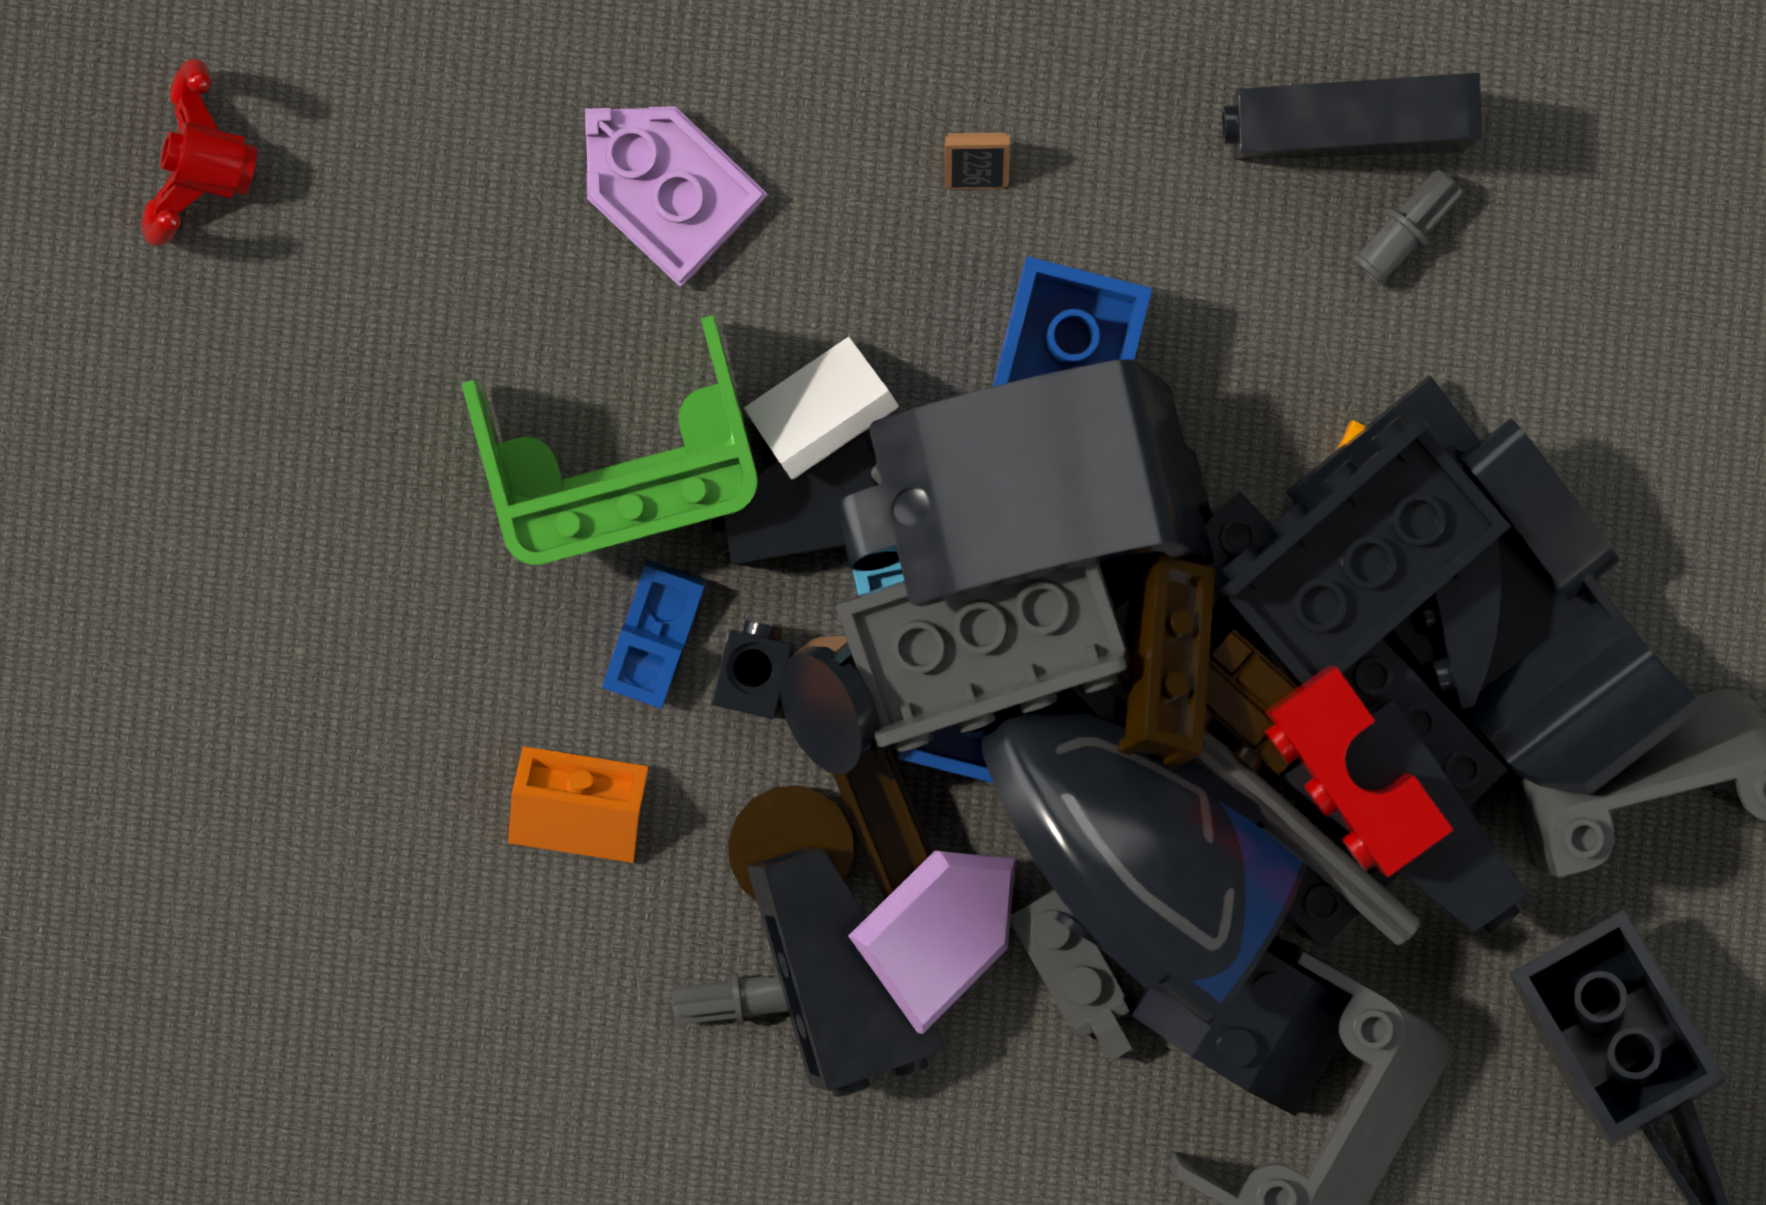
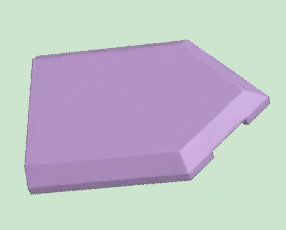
(665, 185)
(939, 931)

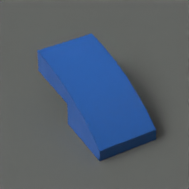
(654, 634)

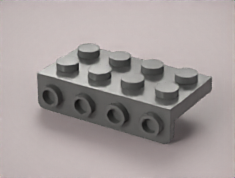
(982, 651)

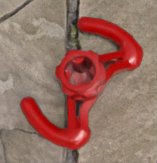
(197, 157)

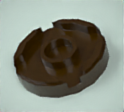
(785, 821)

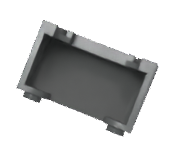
(1714, 749)

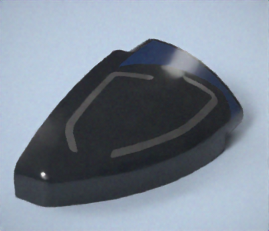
(1145, 852)

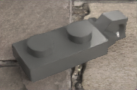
(1073, 973)

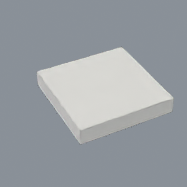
(821, 408)

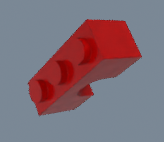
(1385, 823)

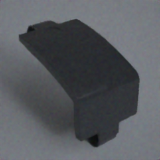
(1029, 483)

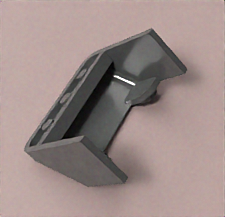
(1404, 1065)

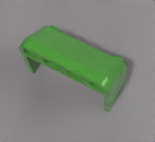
(561, 518)

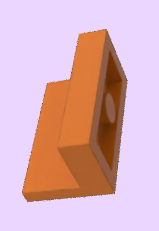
(577, 804)

